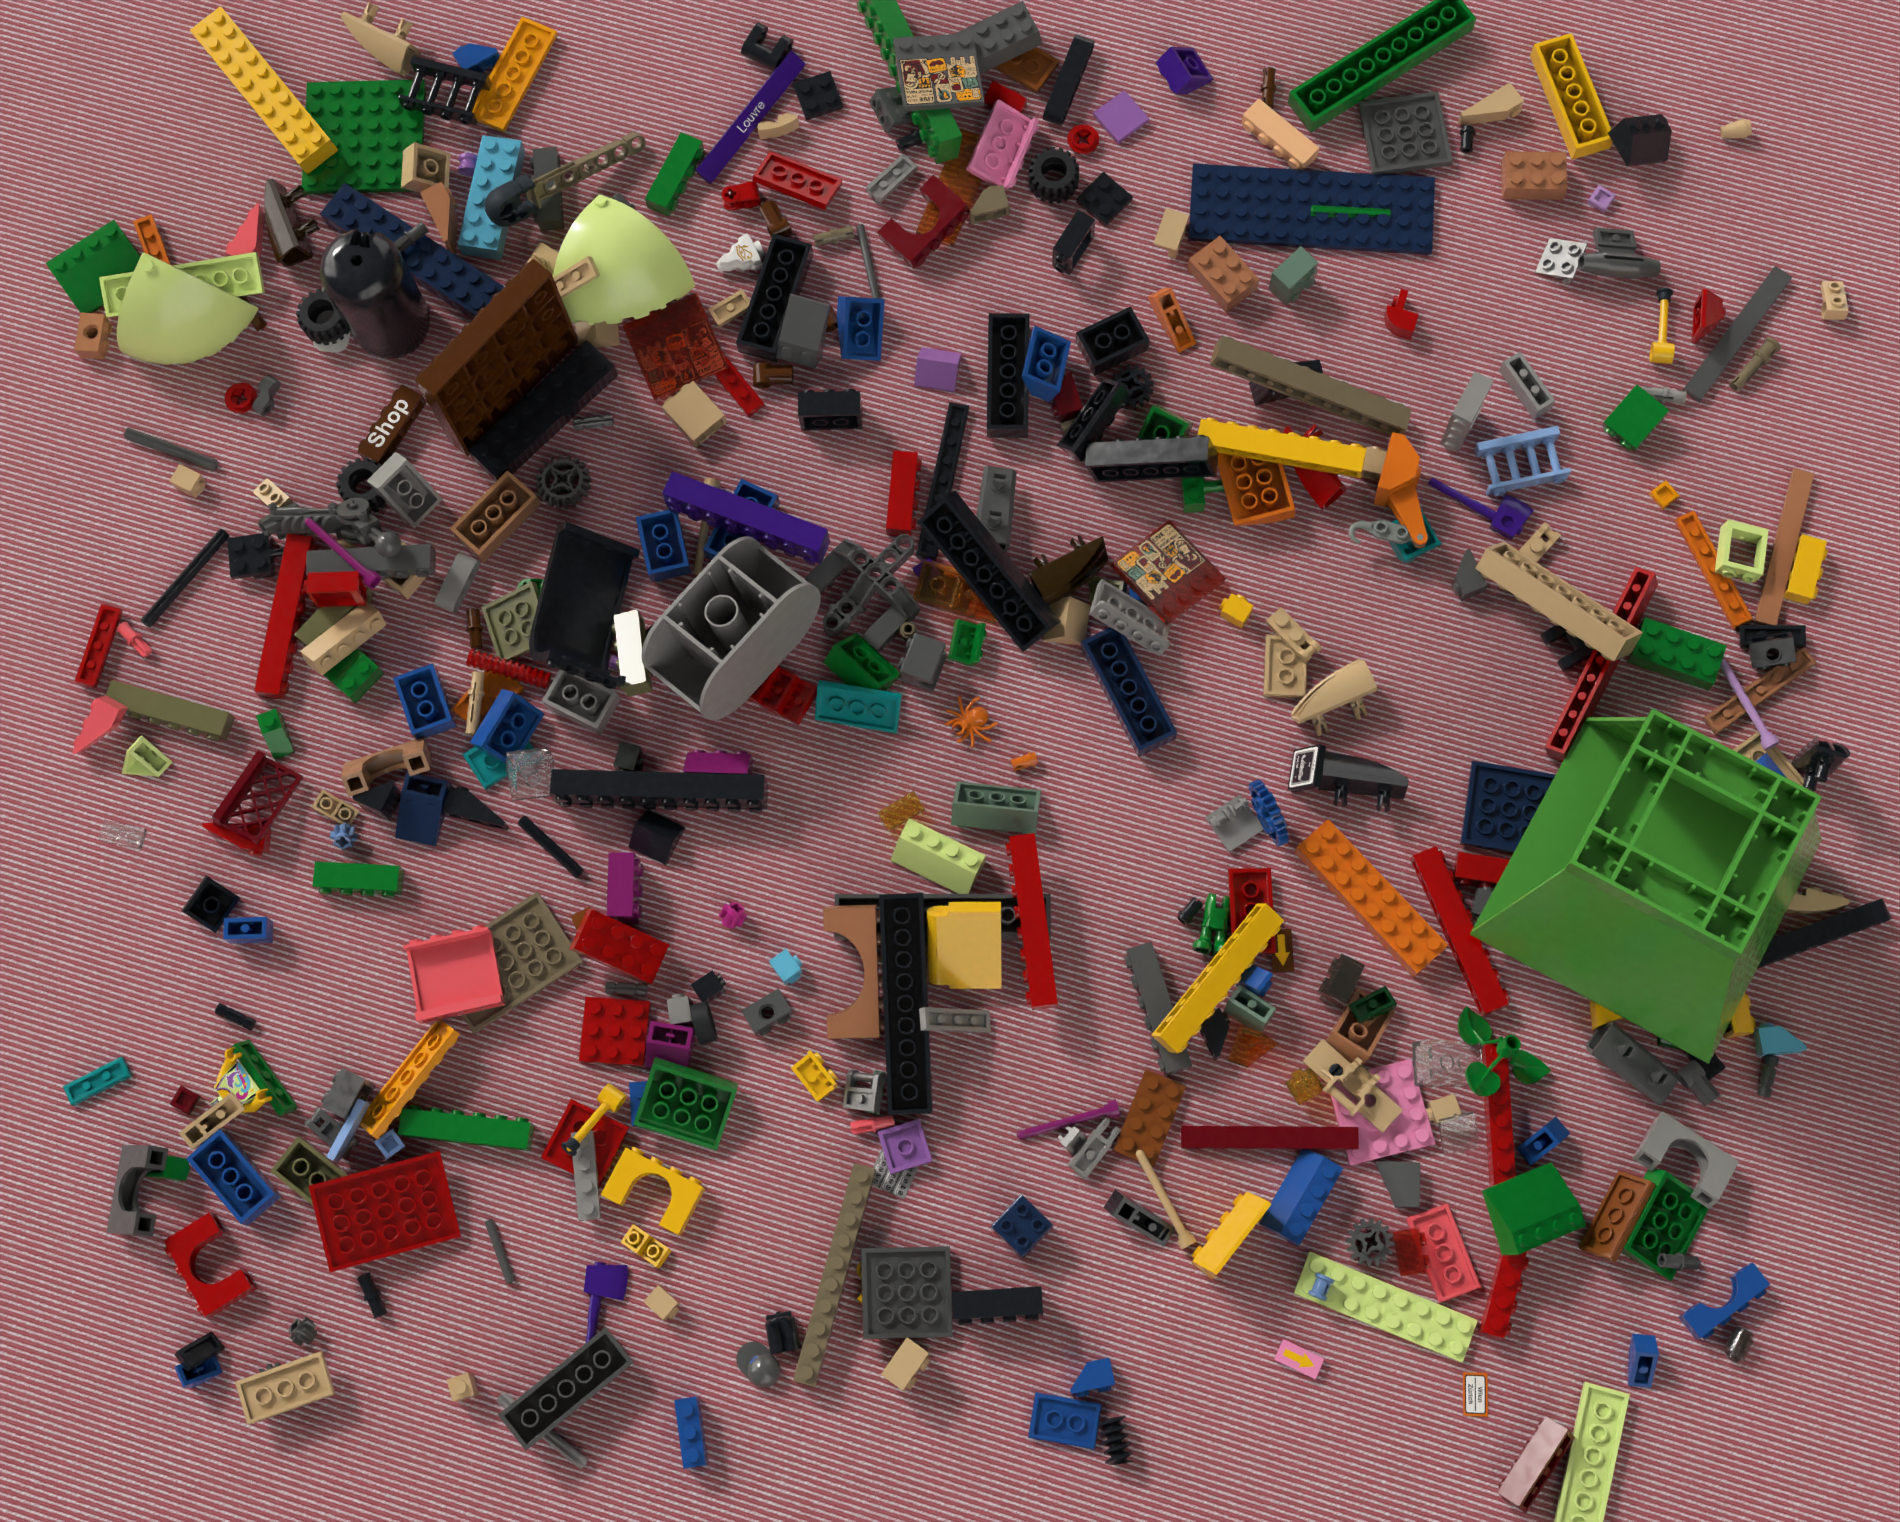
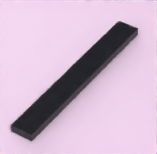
(944, 469)

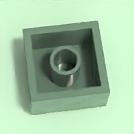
(1293, 276)

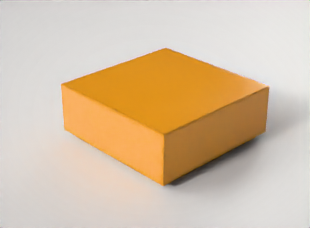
(1664, 495)

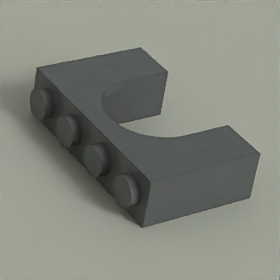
(133, 1166)

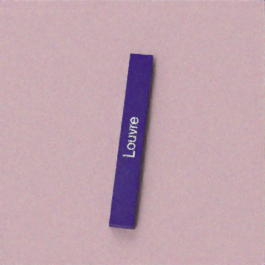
(750, 117)

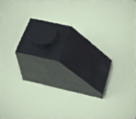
(1215, 1031)

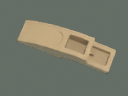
(1816, 902)

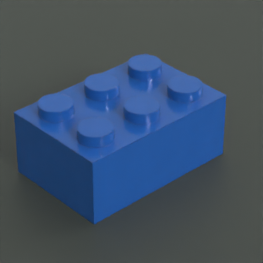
(663, 545)
(424, 702)

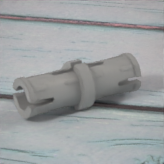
(1665, 394)

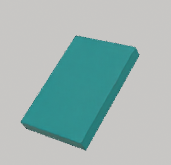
(487, 768)

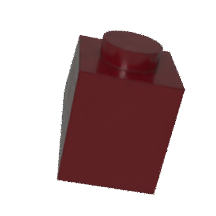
(1067, 401)

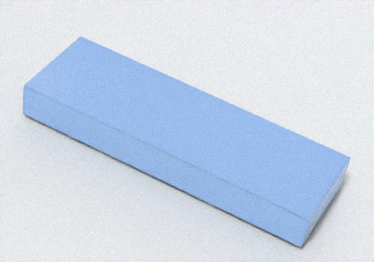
(348, 1130)

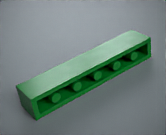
(466, 1129)

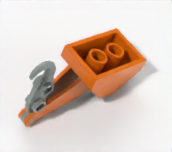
(1398, 491)

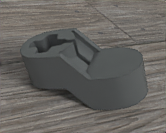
(268, 388)

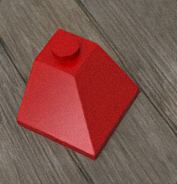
(1707, 314)

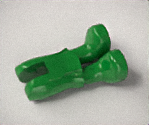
(1214, 921)

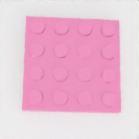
(1409, 1129)

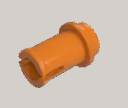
(1024, 761)

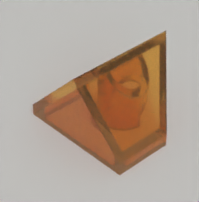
(1250, 1046)

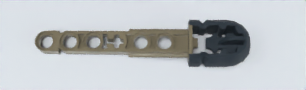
(505, 204)

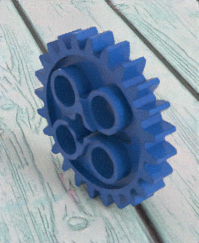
(1268, 813)

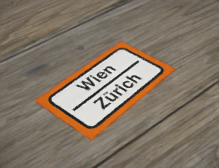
(1475, 1394)

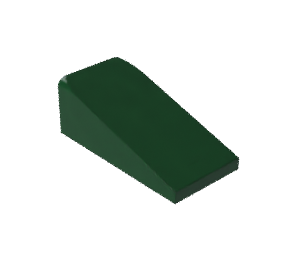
(1373, 1005)

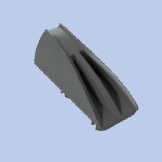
(997, 503)
(1632, 1062)

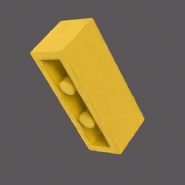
(1806, 569)

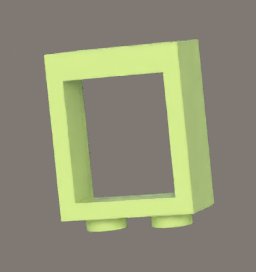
(1747, 533)

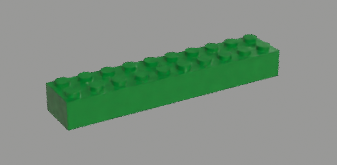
(1380, 61)
(935, 126)

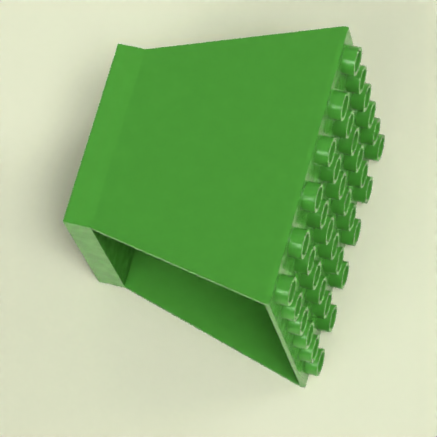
(1655, 875)

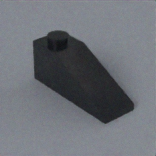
(465, 806)
(1139, 1218)

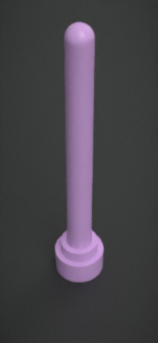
(1768, 740)

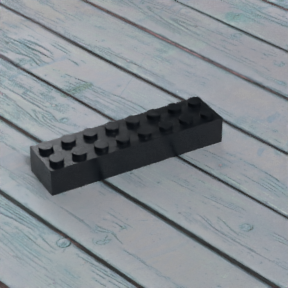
(543, 411)
(988, 571)

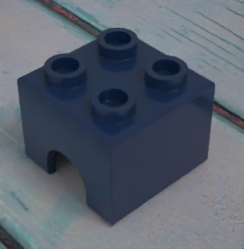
(1022, 1226)

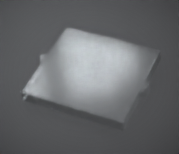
(1458, 1133)

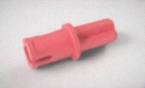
(134, 639)
(872, 1124)

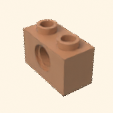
(88, 326)

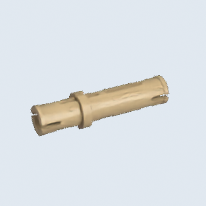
(475, 700)

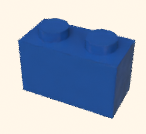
(248, 930)

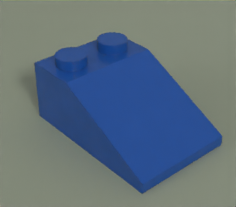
(860, 327)

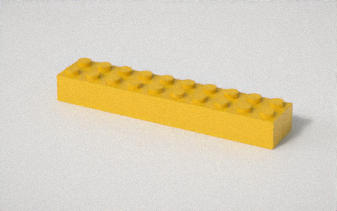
(264, 90)

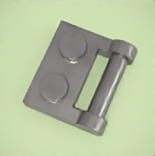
(863, 1098)

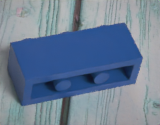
(691, 1432)

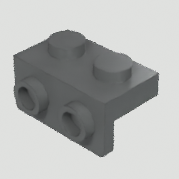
(889, 108)

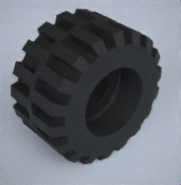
(1049, 161)
(310, 310)
(353, 475)

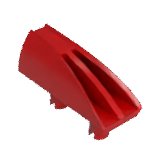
(1321, 486)

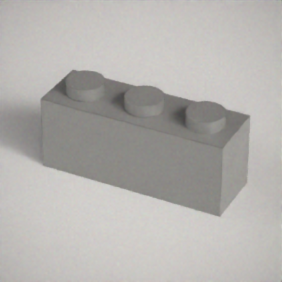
(1527, 385)

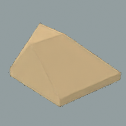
(598, 335)

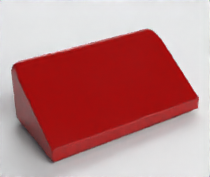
(1011, 98)

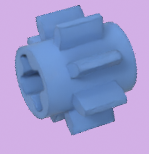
(343, 836)

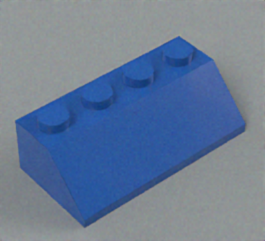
(1301, 1196)

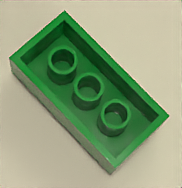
(1677, 654)

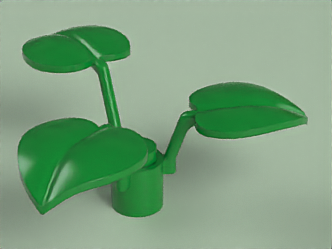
(1482, 1080)

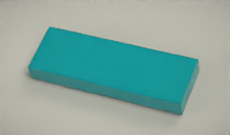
(97, 1081)

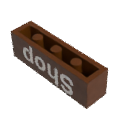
(392, 425)

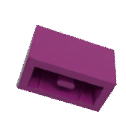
(669, 1043)

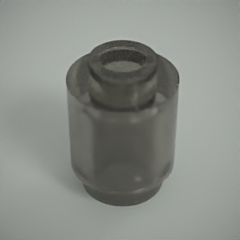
(1738, 1345)

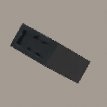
(1073, 242)

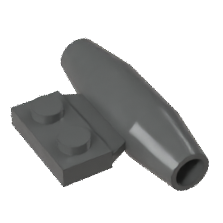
(1617, 256)

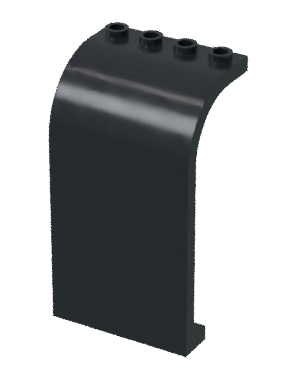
(579, 603)

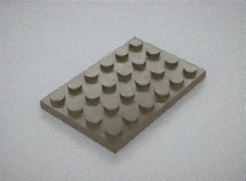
(529, 955)

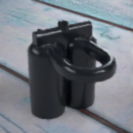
(782, 1332)

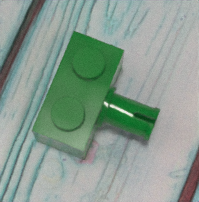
(1194, 491)

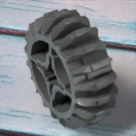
(552, 494)

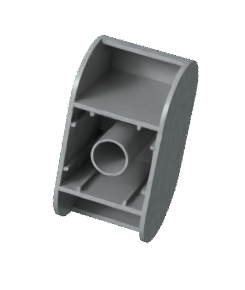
(730, 628)

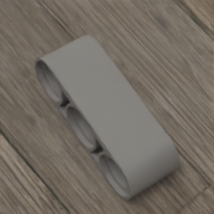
(457, 583)

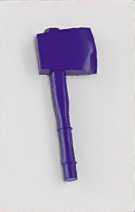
(1506, 521)
(600, 1282)

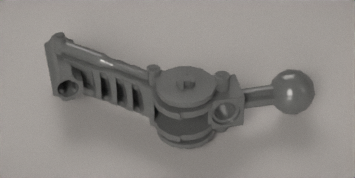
(348, 520)

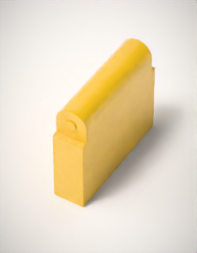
(965, 945)

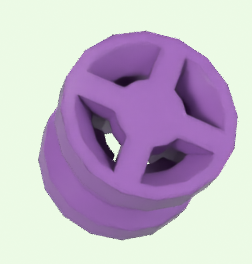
(467, 164)

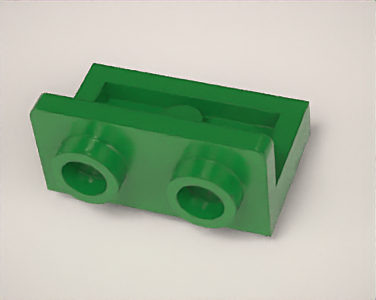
(967, 642)

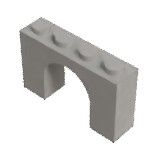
(1466, 412)
(1714, 1163)

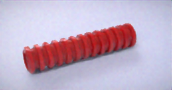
(508, 668)

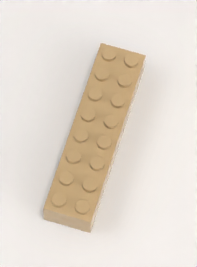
(1558, 601)

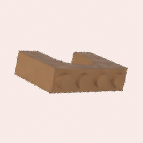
(362, 771)

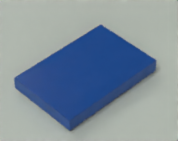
(1065, 1420)

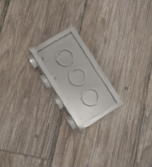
(1130, 617)

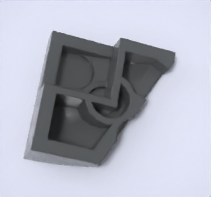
(1402, 1182)

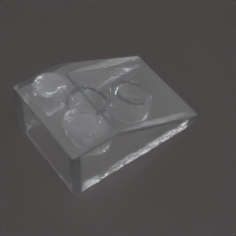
(1443, 1062)

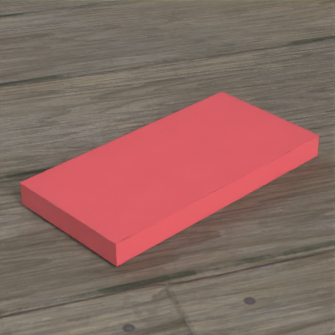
(1451, 1266)

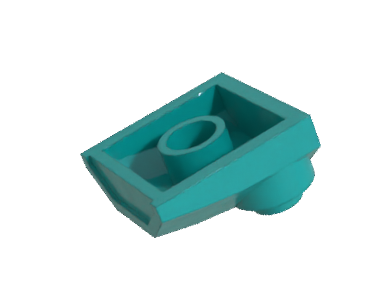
(1408, 552)

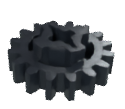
(1137, 390)

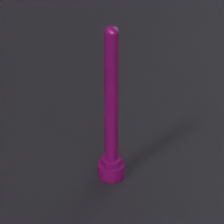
(370, 578)
(1110, 1109)

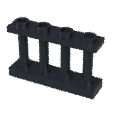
(443, 72)

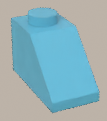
(1776, 1041)

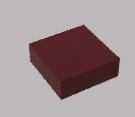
(185, 1100)

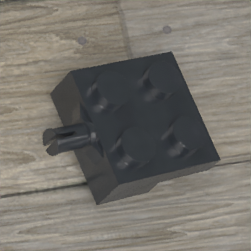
(252, 556)

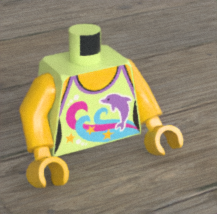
(236, 1079)

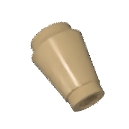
(1737, 129)

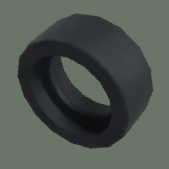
(703, 1023)

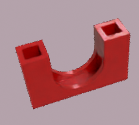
(184, 1248)

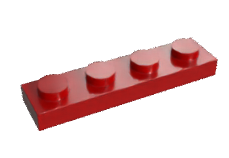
(98, 646)

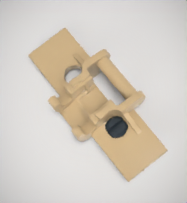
(1357, 1080)

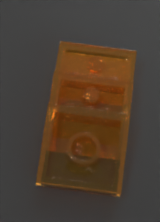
(947, 590)

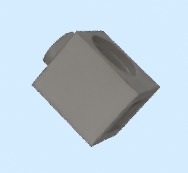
(679, 1010)

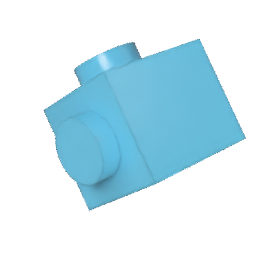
(787, 967)

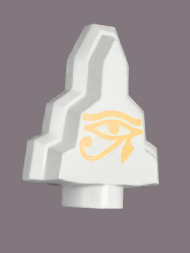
(743, 255)

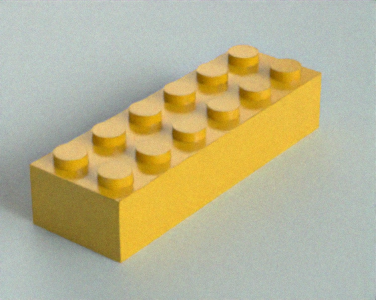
(1571, 96)

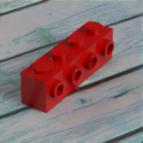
(1502, 1295)

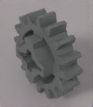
(1360, 1237)

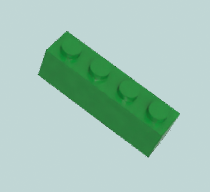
(675, 174)
(358, 878)

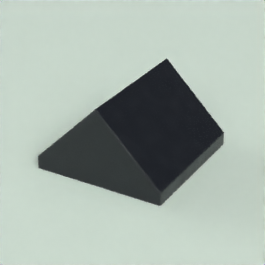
(380, 800)
(655, 836)
(210, 904)

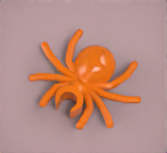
(971, 721)

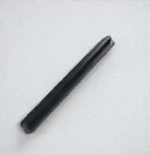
(185, 578)

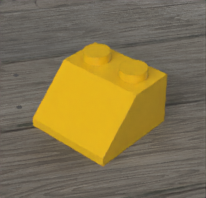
(1742, 1021)

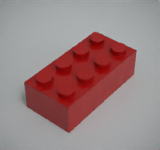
(619, 946)

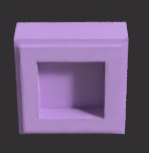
(1601, 198)

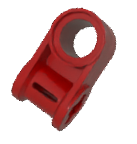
(742, 195)

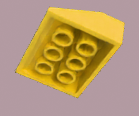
(1230, 1234)

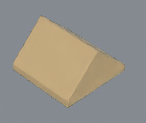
(1073, 623)

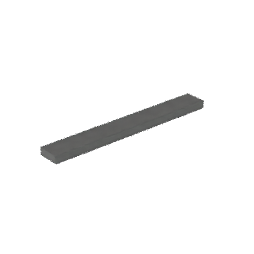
(1737, 333)

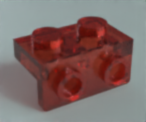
(1410, 1251)

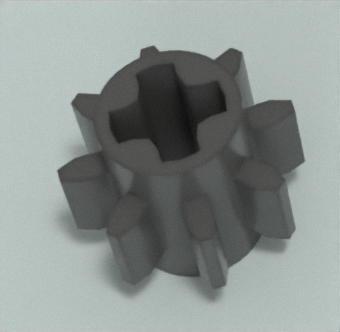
(302, 1331)

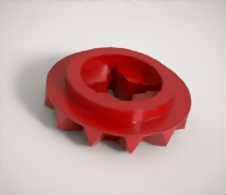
(1083, 131)
(238, 390)

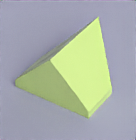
(145, 759)

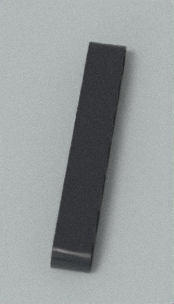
(1825, 931)

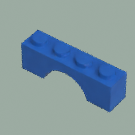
(1745, 1285)

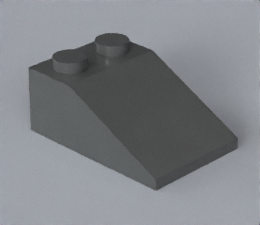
(803, 331)

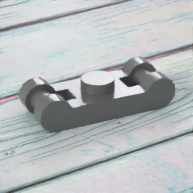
(329, 1129)

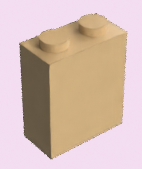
(694, 414)

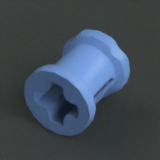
(1321, 1286)

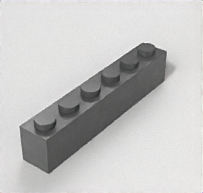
(411, 560)
(1155, 1001)

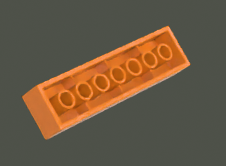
(1371, 898)

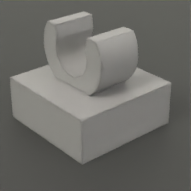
(1073, 1140)

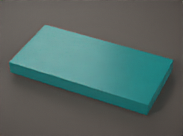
(858, 706)

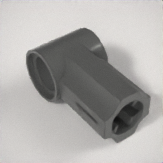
(1694, 1078)

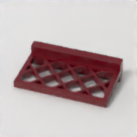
(242, 787)

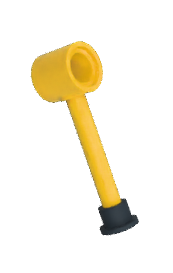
(1662, 350)
(610, 1099)

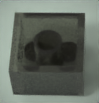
(1342, 980)

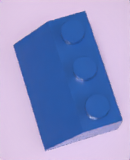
(1045, 364)
(507, 725)

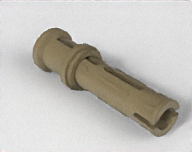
(1760, 357)

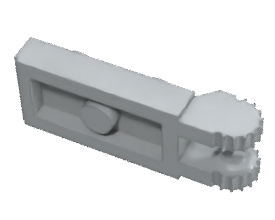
(1093, 1149)

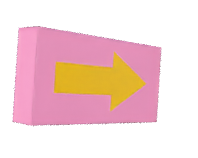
(1299, 1359)

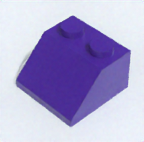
(1183, 70)

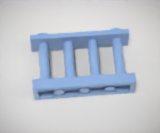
(1527, 441)

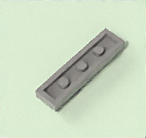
(954, 1020)
(586, 1179)

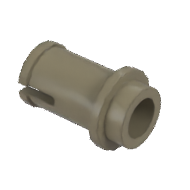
(907, 627)

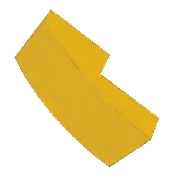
(646, 1246)

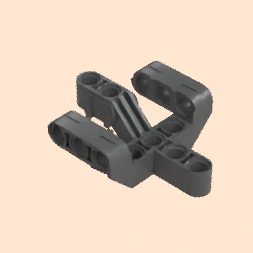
(903, 607)

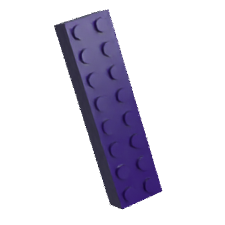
(746, 518)

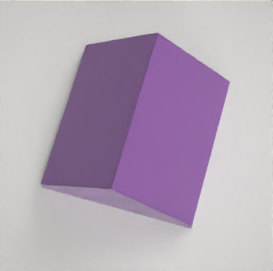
(937, 369)

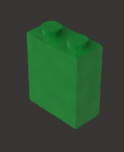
(1635, 418)

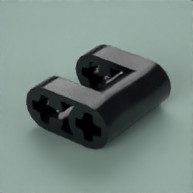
(757, 52)
(1580, 650)

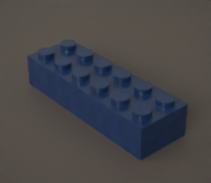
(1128, 691)

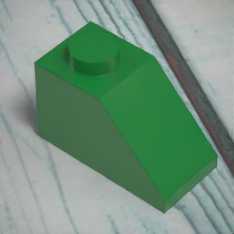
(275, 733)
(175, 1169)

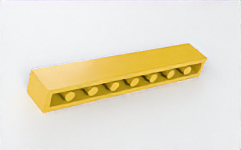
(1284, 448)
(1218, 978)

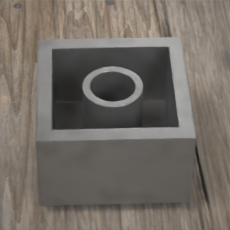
(345, 1092)

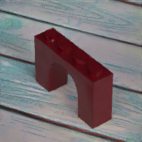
(916, 247)

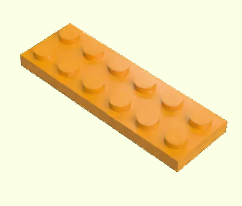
(514, 73)
(408, 1078)

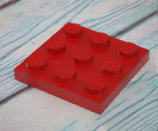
(614, 1031)
(607, 1133)

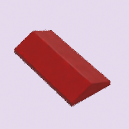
(1247, 889)

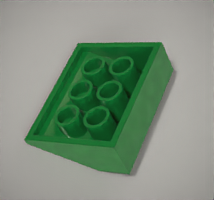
(95, 256)
(686, 1103)
(1532, 1210)
(1665, 1223)

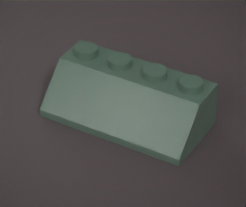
(995, 807)

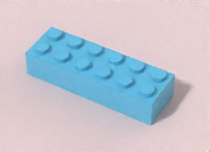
(496, 164)

